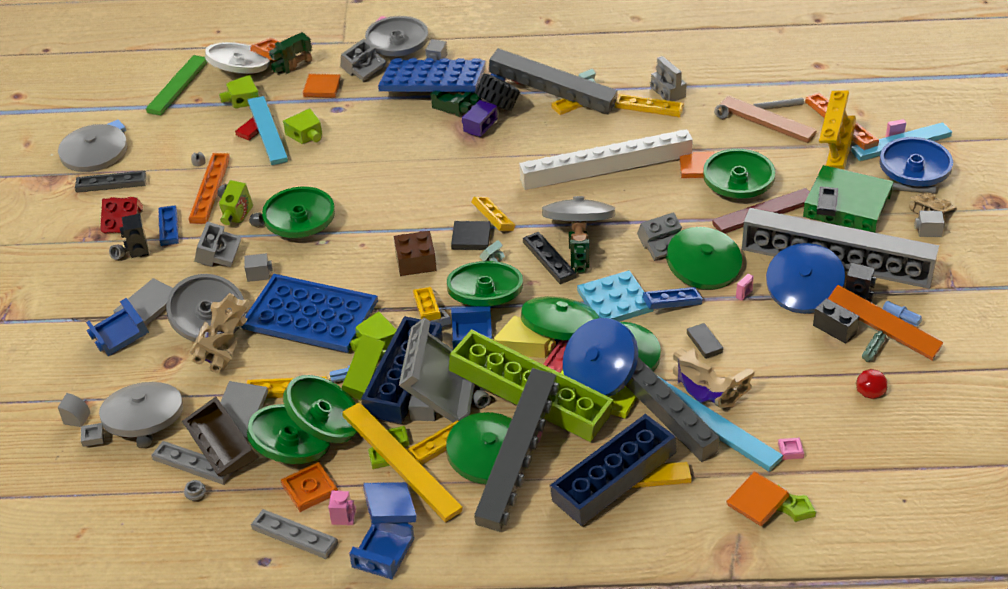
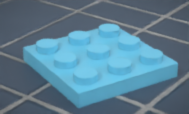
(615, 296)

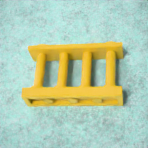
(837, 129)

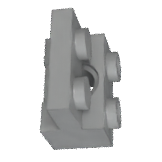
(361, 60)
(668, 81)
(657, 234)
(209, 249)

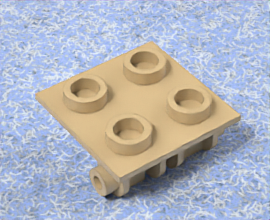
(926, 200)

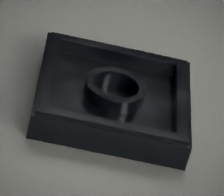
(471, 235)

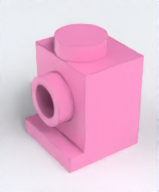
(341, 508)

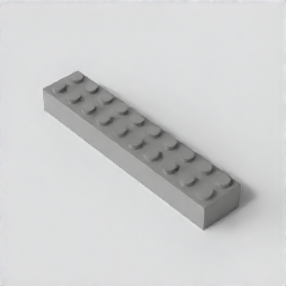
(891, 256)

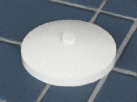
(235, 58)

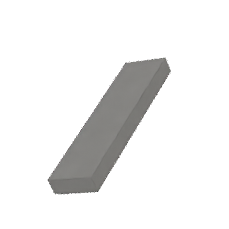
(187, 461)
(294, 534)

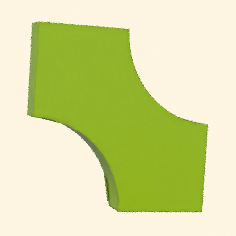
(400, 435)
(798, 507)

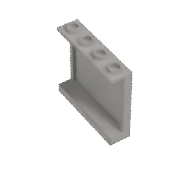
(428, 375)

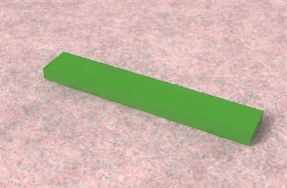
(176, 85)

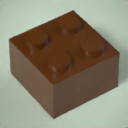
(415, 253)

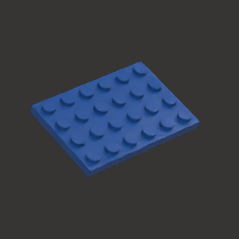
(432, 75)
(309, 312)

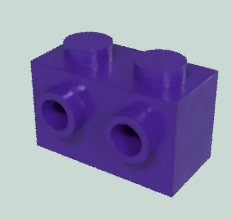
(479, 118)

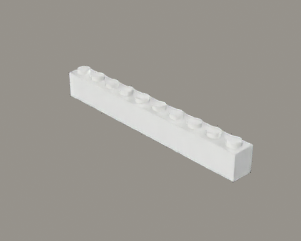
(605, 159)

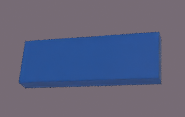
(168, 225)
(672, 298)

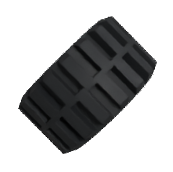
(497, 92)

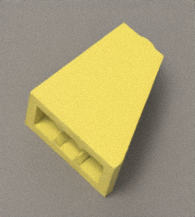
(523, 340)

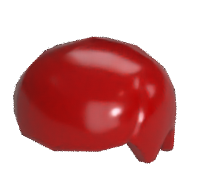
(871, 383)

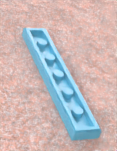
(267, 130)
(932, 132)

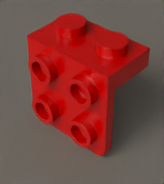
(114, 209)

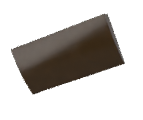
(219, 438)

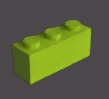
(363, 366)

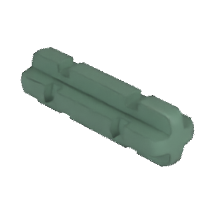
(874, 346)

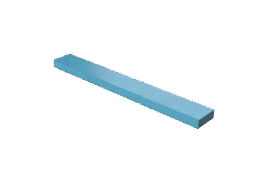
(732, 434)

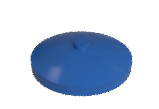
(916, 161)
(804, 277)
(601, 356)

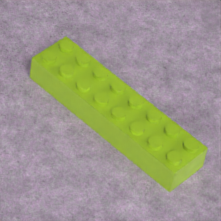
(506, 374)

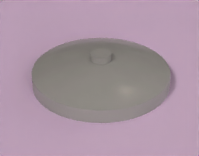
(397, 35)
(92, 148)
(578, 210)
(191, 301)
(141, 409)

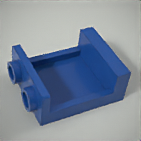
(470, 318)
(118, 329)
(383, 549)

